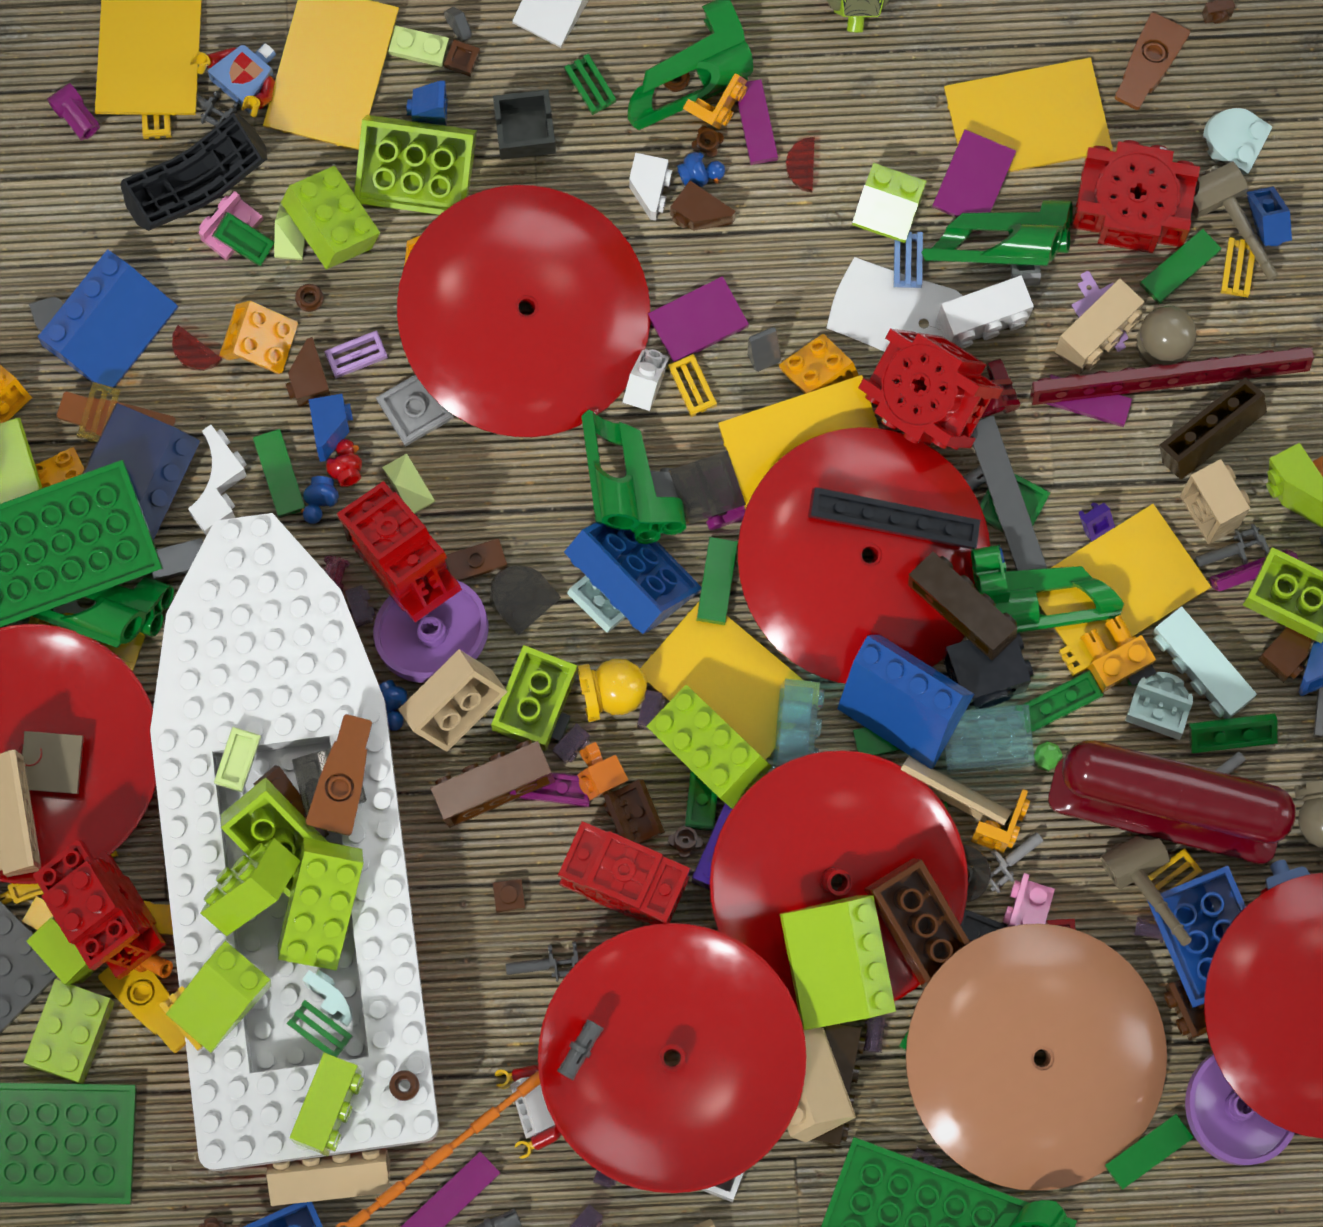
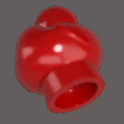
(347, 465)

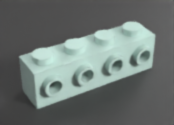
(1203, 664)

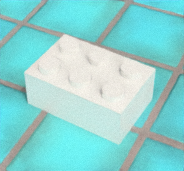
(986, 312)

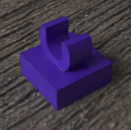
(1097, 521)

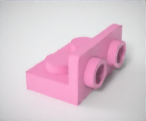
(238, 208)
(1030, 903)

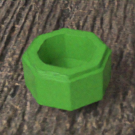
(1047, 756)

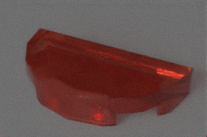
(801, 164)
(192, 352)

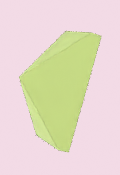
(288, 239)
(408, 483)

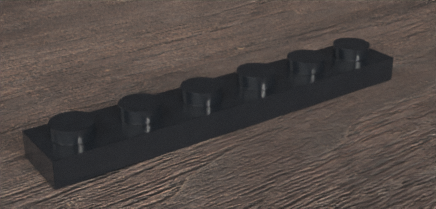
(894, 518)

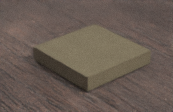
(60, 761)

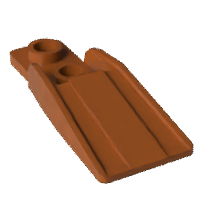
(1150, 59)
(73, 407)
(341, 779)

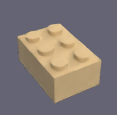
(1100, 327)
(1215, 501)
(452, 700)

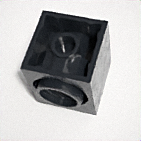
(987, 679)

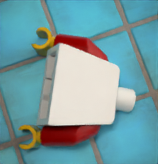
(532, 1111)

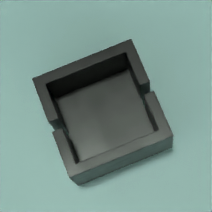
(524, 124)

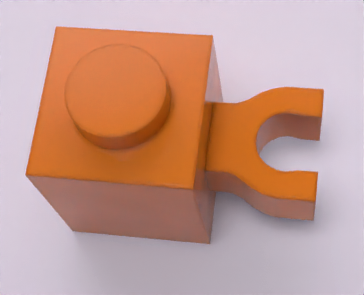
(601, 774)

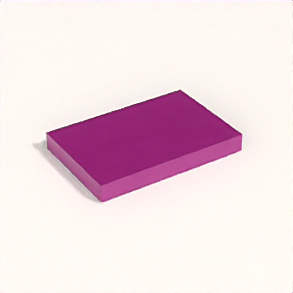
(973, 176)
(698, 320)

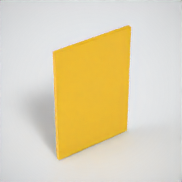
(148, 57)
(331, 69)
(1039, 112)
(767, 434)
(1145, 569)
(726, 672)

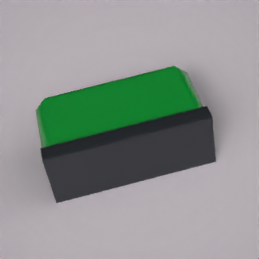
(1146, 672)
(561, 727)

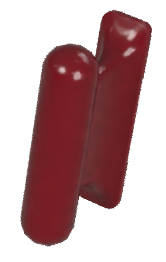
(1172, 801)

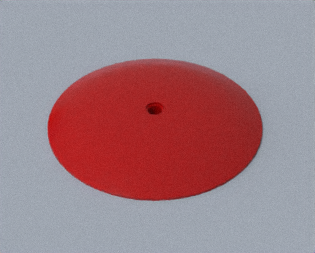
(509, 367)
(809, 573)
(78, 687)
(822, 820)
(1269, 1005)
(736, 1069)

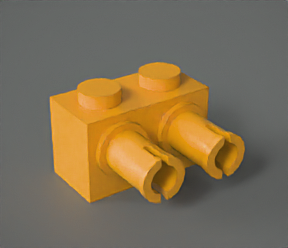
(1116, 666)

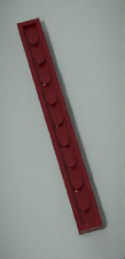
(1171, 376)

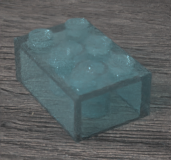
(797, 720)
(991, 740)

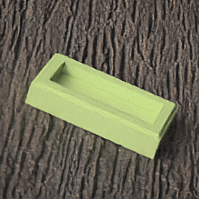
(237, 759)

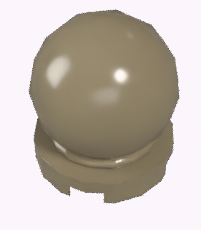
(1166, 336)
(1311, 812)

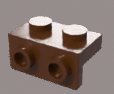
(633, 812)
(1191, 1020)

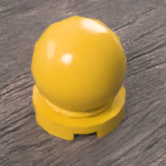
(613, 688)

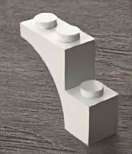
(225, 472)

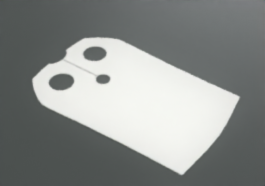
(870, 305)

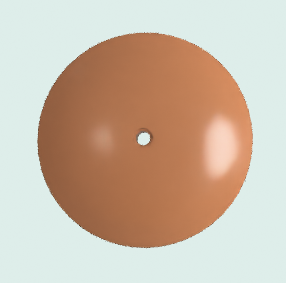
(977, 1047)

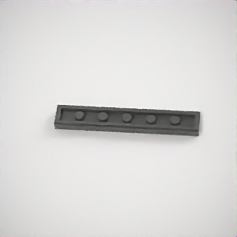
(1006, 496)

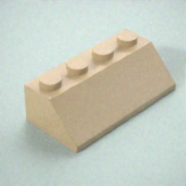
(17, 828)
(824, 1096)
(329, 1177)

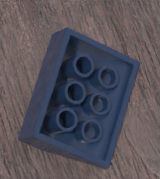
(153, 455)

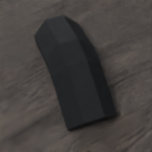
(194, 175)

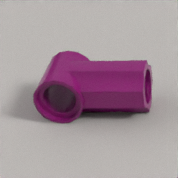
(71, 107)

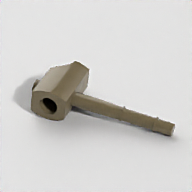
(1223, 188)
(1131, 863)

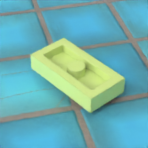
(418, 46)

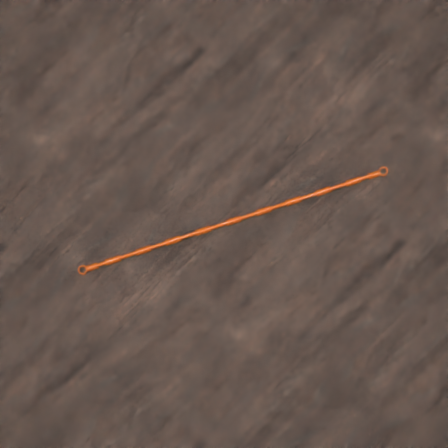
(442, 1153)

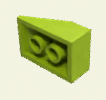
(1297, 483)
(219, 997)

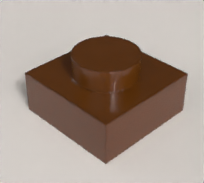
(1218, 11)
(462, 58)
(508, 895)

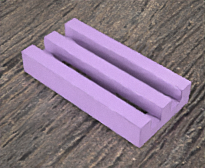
(338, 372)

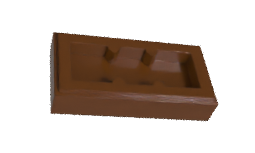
(476, 560)

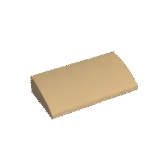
(957, 794)

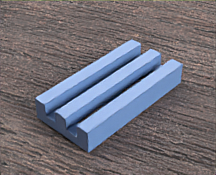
(919, 262)

